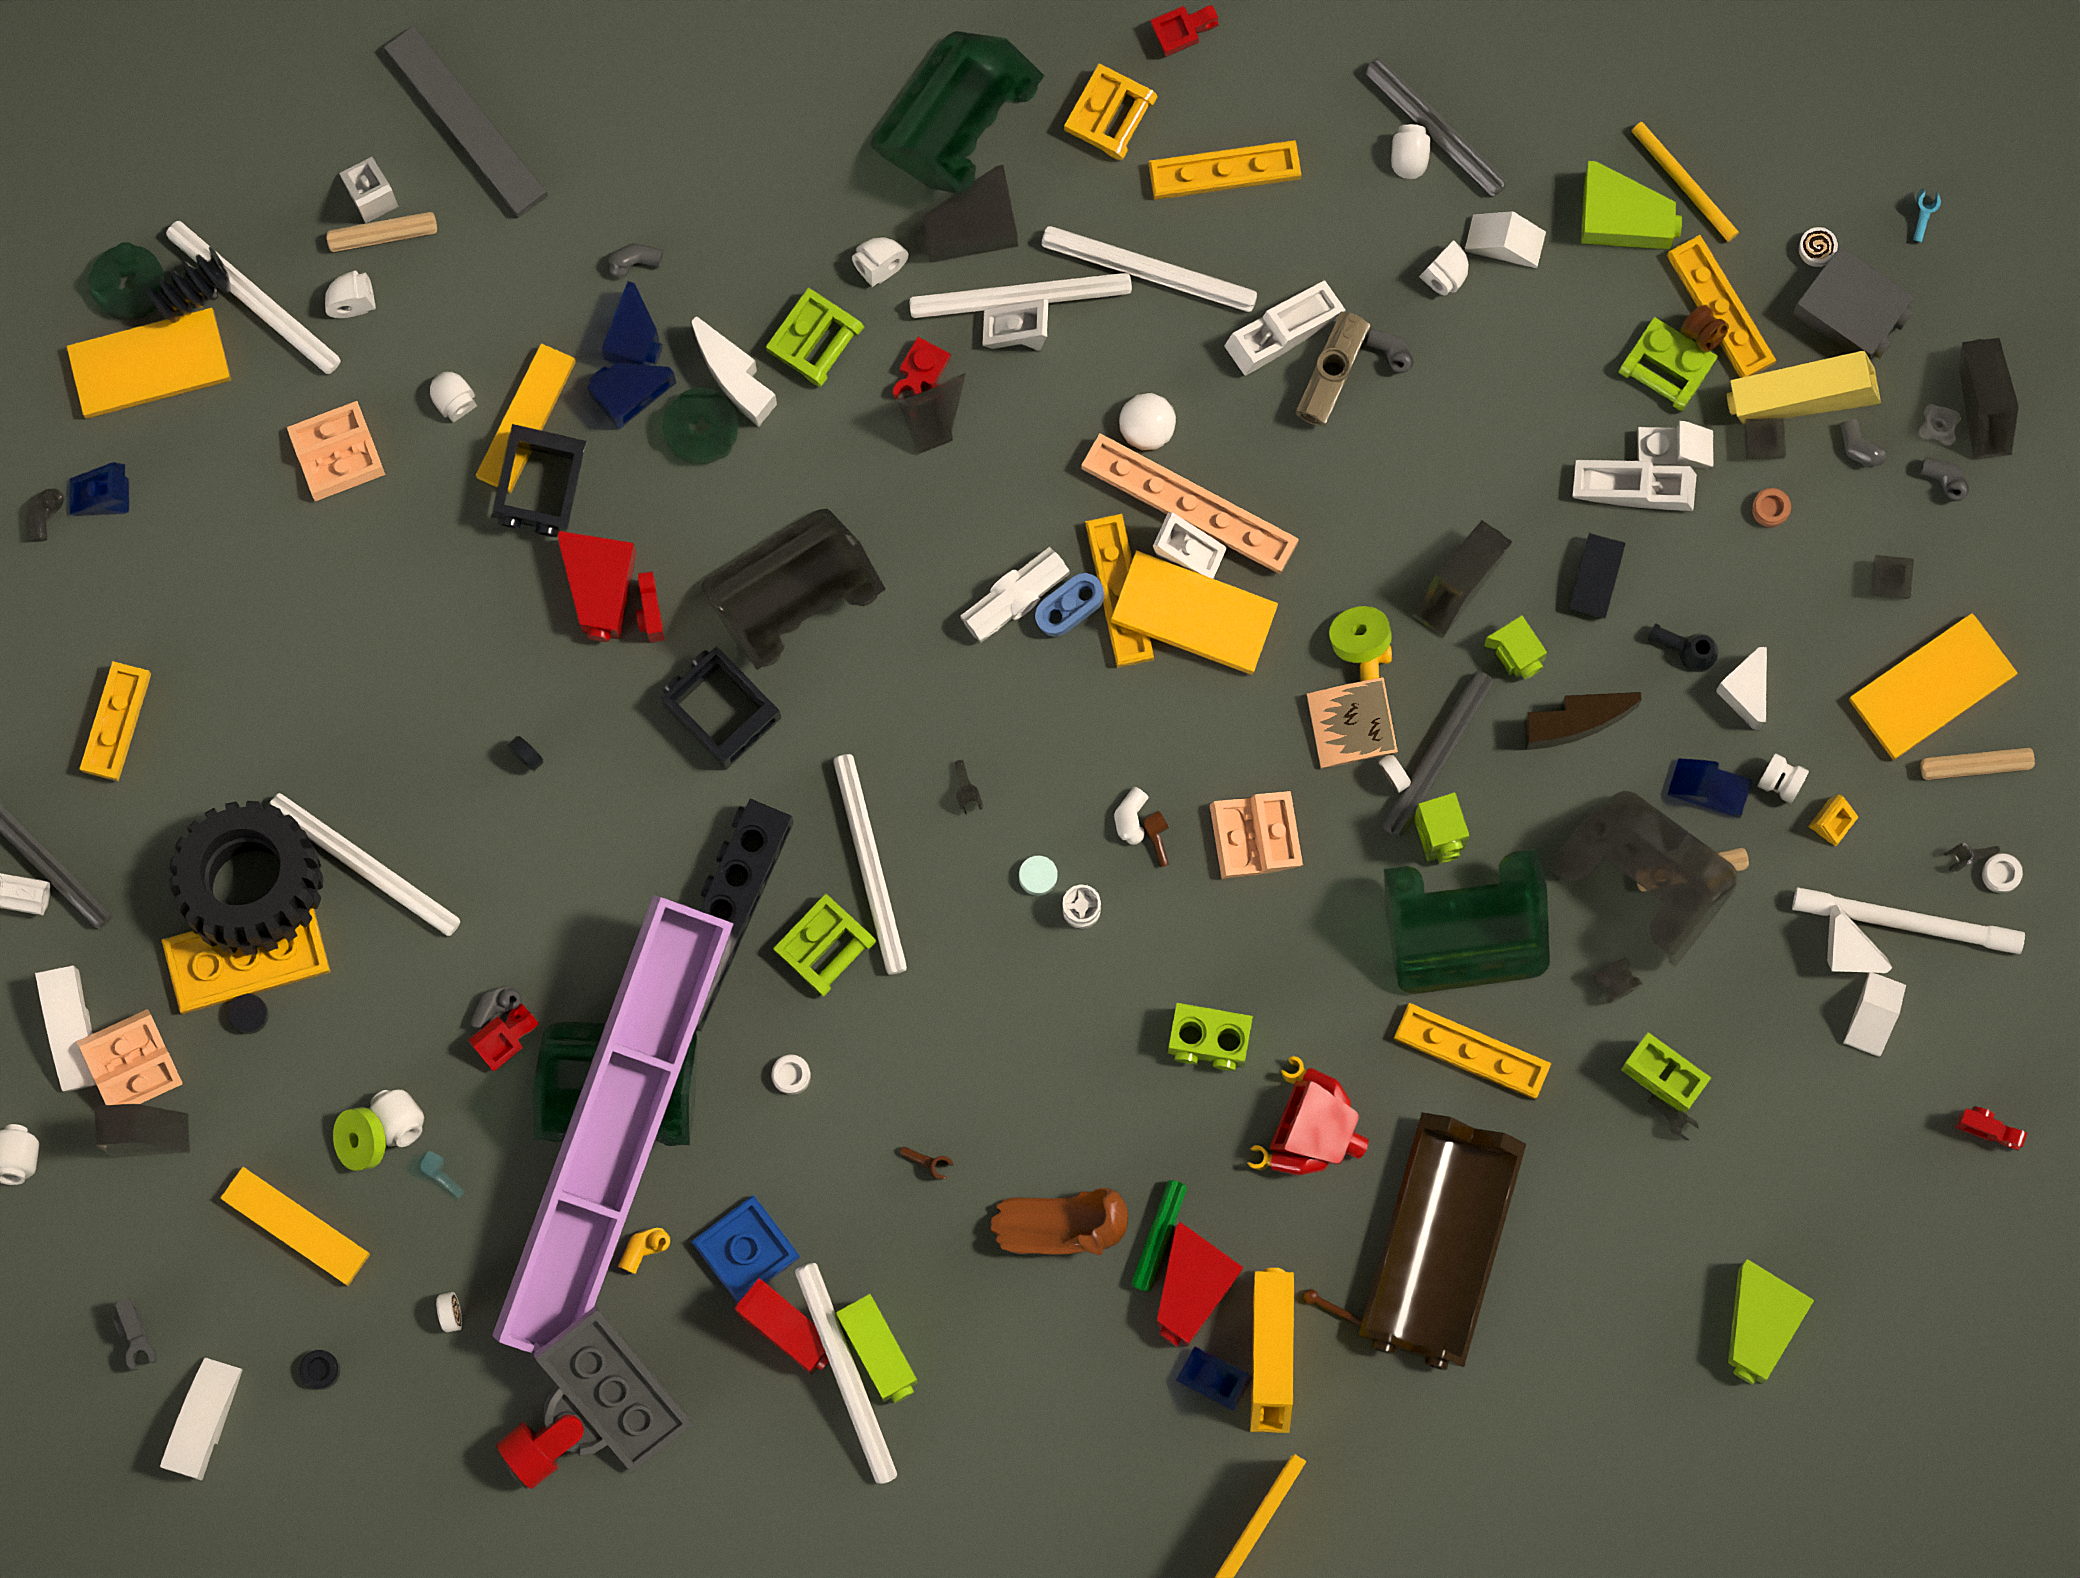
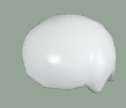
(1147, 421)

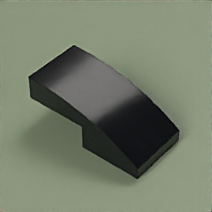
(1597, 575)

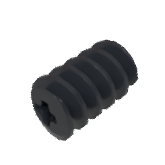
(190, 287)

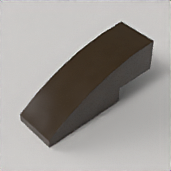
(1579, 718)

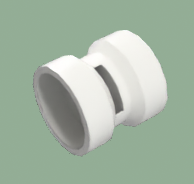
(1790, 783)
(1081, 899)

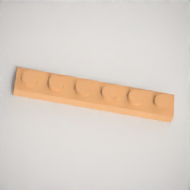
(1194, 504)

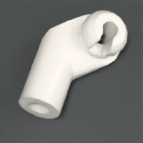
(1127, 819)

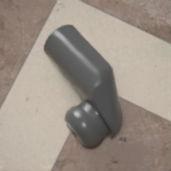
(633, 254)
(1395, 348)
(1860, 448)
(1949, 476)
(493, 1003)

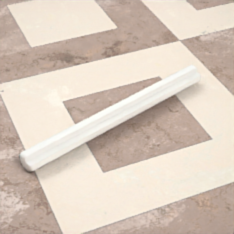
(1149, 269)
(1001, 296)
(259, 302)
(870, 864)
(369, 867)
(846, 1373)

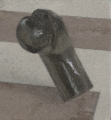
(40, 511)

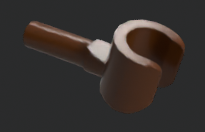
(1153, 826)
(926, 1161)

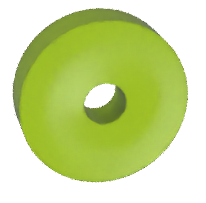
(1364, 647)
(359, 1139)

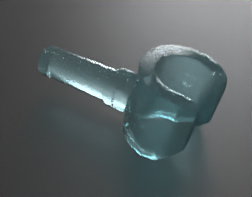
(432, 1165)

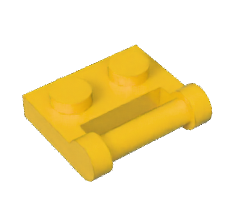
(1099, 105)

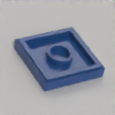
(745, 1248)

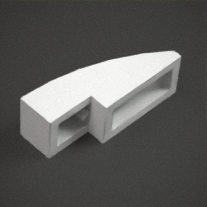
(1283, 327)
(734, 373)
(1635, 484)
(66, 1024)
(201, 1419)

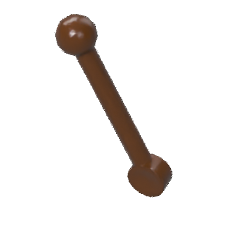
(1311, 1296)

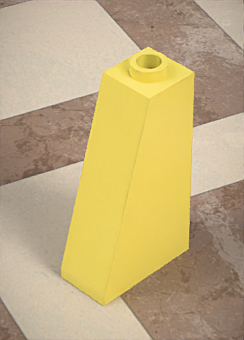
(1806, 389)

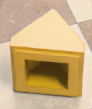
(1834, 819)

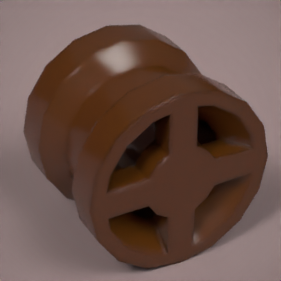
(1705, 328)

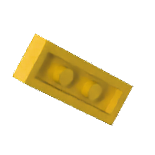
(115, 721)

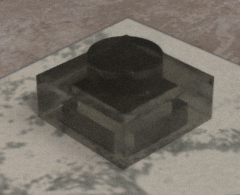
(1765, 438)
(1892, 577)

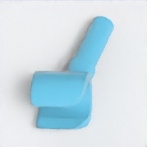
(1924, 215)

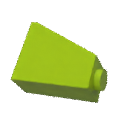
(1625, 212)
(1763, 1321)
(877, 1349)

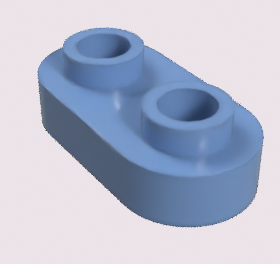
(1068, 603)

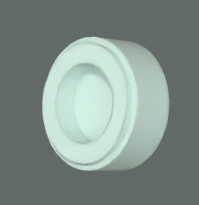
(1038, 875)

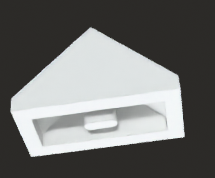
(369, 189)
(1505, 238)
(1746, 689)
(1850, 948)
(1875, 1014)

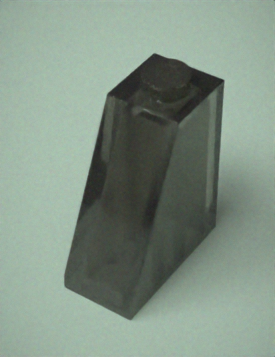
(971, 221)
(1988, 398)
(1462, 578)
(140, 1130)

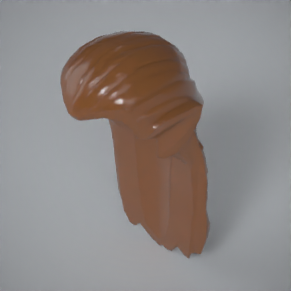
(1061, 1225)

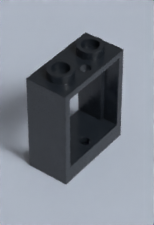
(546, 443)
(747, 733)

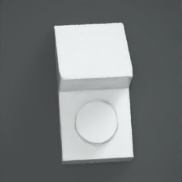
(1016, 324)
(1676, 446)
(1188, 546)

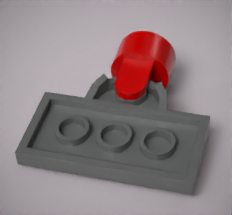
(598, 1401)

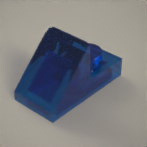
(100, 491)
(1709, 787)
(1214, 1378)

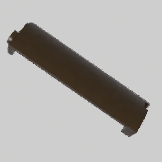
(1442, 1241)

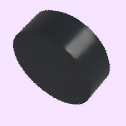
(525, 753)
(248, 1013)
(319, 1369)

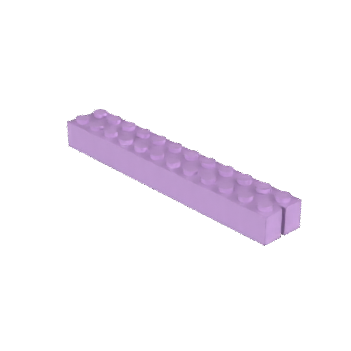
(613, 1124)

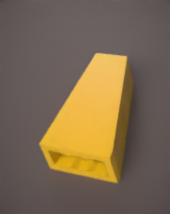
(1272, 1351)

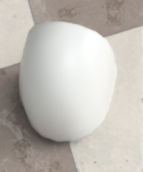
(1410, 151)
(879, 259)
(1447, 270)
(349, 296)
(452, 395)

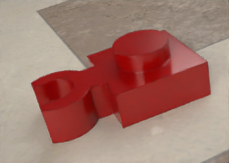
(921, 366)
(650, 616)
(1983, 1125)

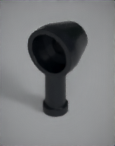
(1686, 646)

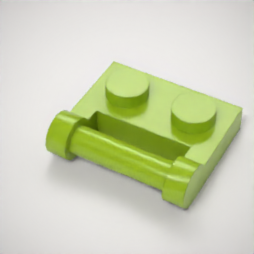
(803, 331)
(1673, 354)
(815, 935)

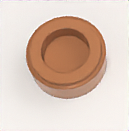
(1771, 507)

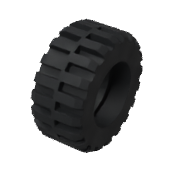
(220, 839)

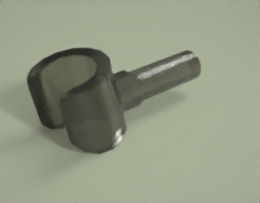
(967, 791)
(1966, 855)
(1676, 1120)

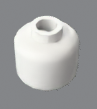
(399, 1116)
(17, 1154)

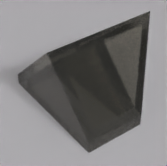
(932, 413)

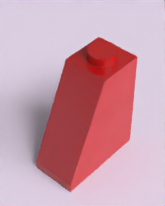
(599, 581)
(1193, 1285)
(783, 1326)

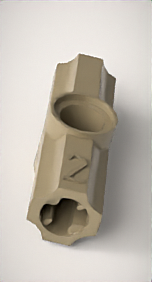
(1324, 388)

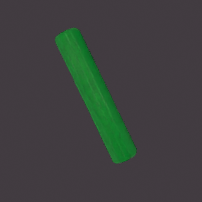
(1159, 1236)

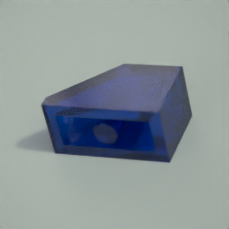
(632, 332)
(629, 389)

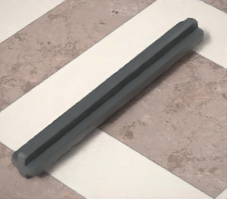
(1436, 126)
(1438, 753)
(52, 870)

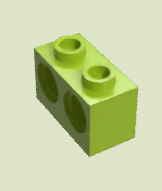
(1441, 828)
(1212, 1025)
(1665, 1073)

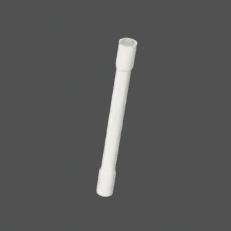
(1988, 936)

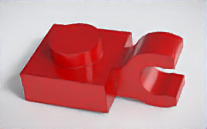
(1179, 30)
(499, 1040)

